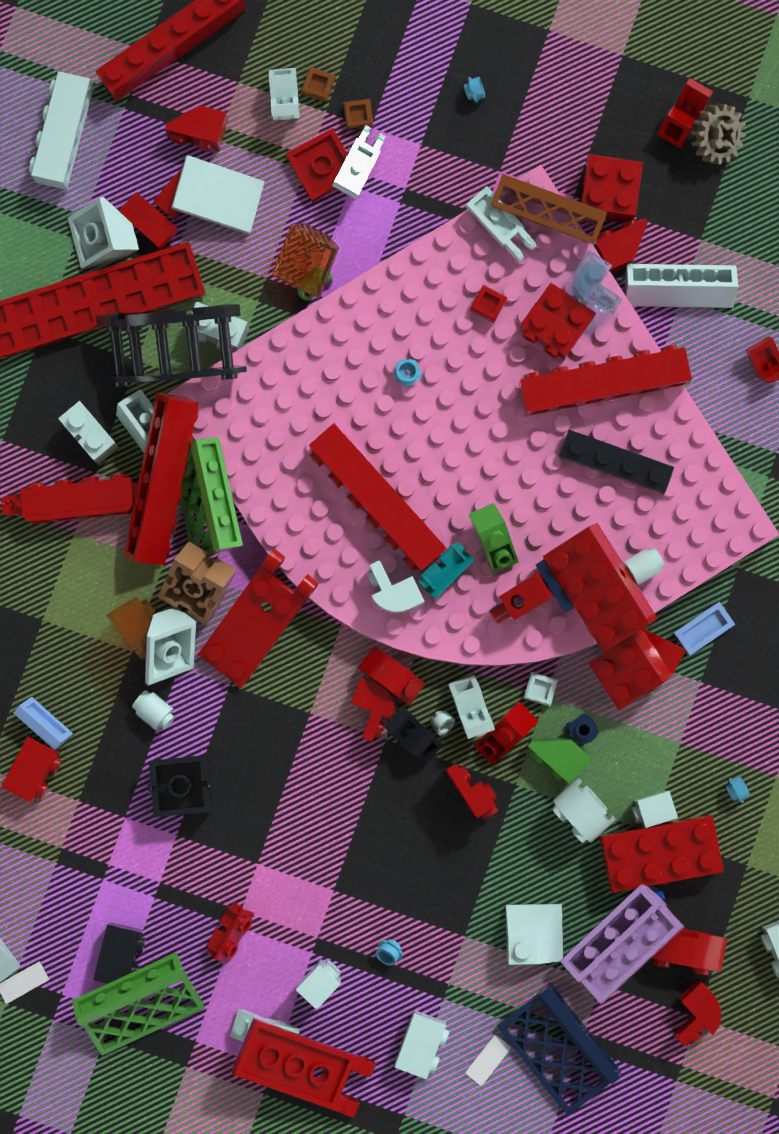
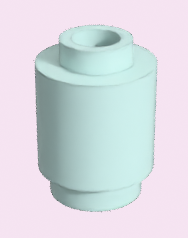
(644, 565)
(153, 710)

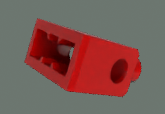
(533, 591)

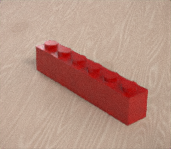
(166, 44)
(604, 381)
(161, 479)
(377, 498)

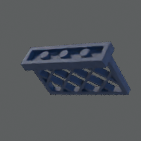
(581, 1039)

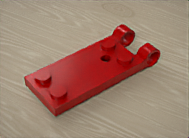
(248, 630)
(288, 1064)

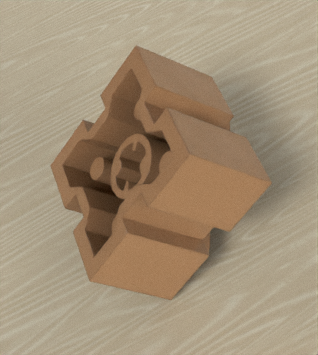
(197, 583)

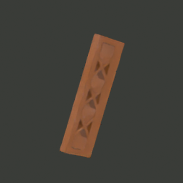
(549, 200)

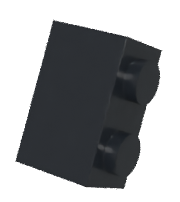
(119, 952)

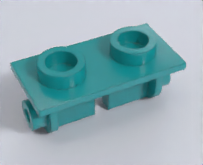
(439, 578)

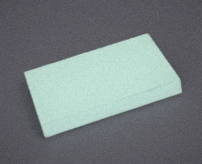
(217, 194)

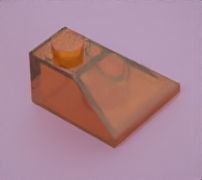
(306, 258)
(133, 623)

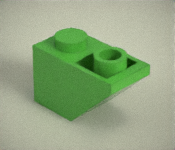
(493, 537)
(562, 755)

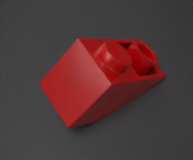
(200, 127)
(621, 246)
(507, 733)

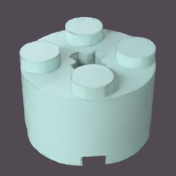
(583, 811)

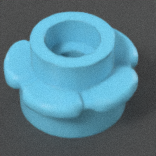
(474, 89)
(402, 366)
(737, 789)
(389, 952)

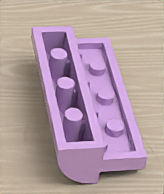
(622, 943)

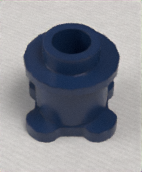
(573, 729)

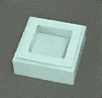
(540, 689)

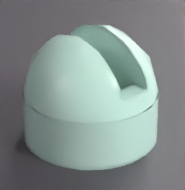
(442, 722)

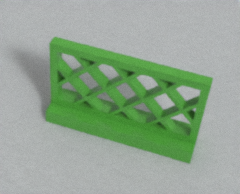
(217, 503)
(131, 991)

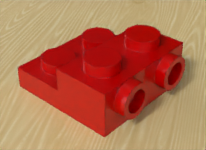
(556, 322)
(477, 796)

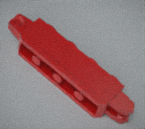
(72, 500)

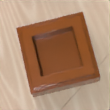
(318, 84)
(358, 114)

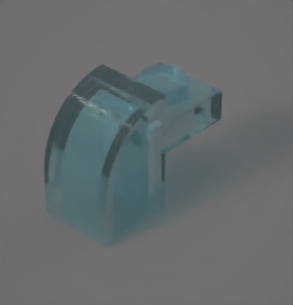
(588, 285)

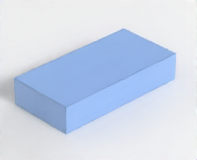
(703, 628)
(43, 723)

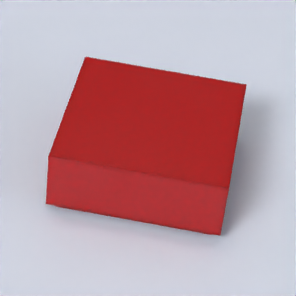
(488, 304)

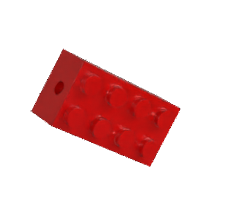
(600, 587)
(661, 853)

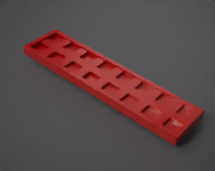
(73, 304)

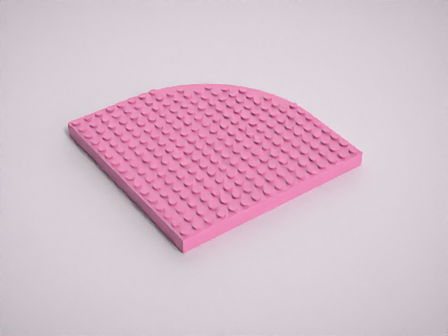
(465, 444)

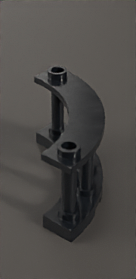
(159, 320)

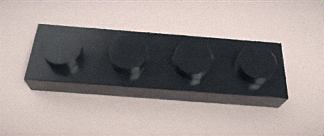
(616, 461)

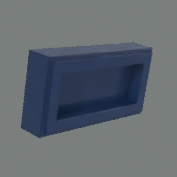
(555, 586)

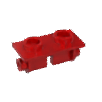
(225, 944)

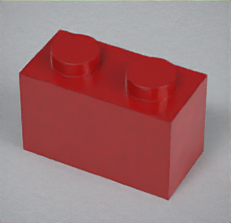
(31, 770)

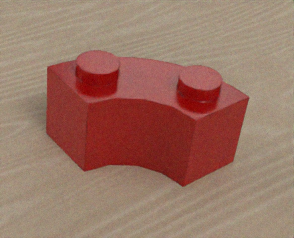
(693, 949)

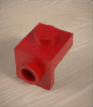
(765, 359)

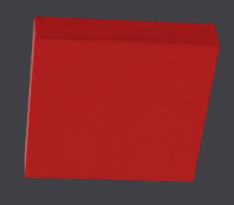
(318, 163)

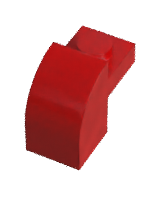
(681, 118)
(391, 675)
(377, 701)
(704, 1011)

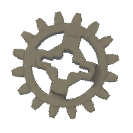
(718, 133)

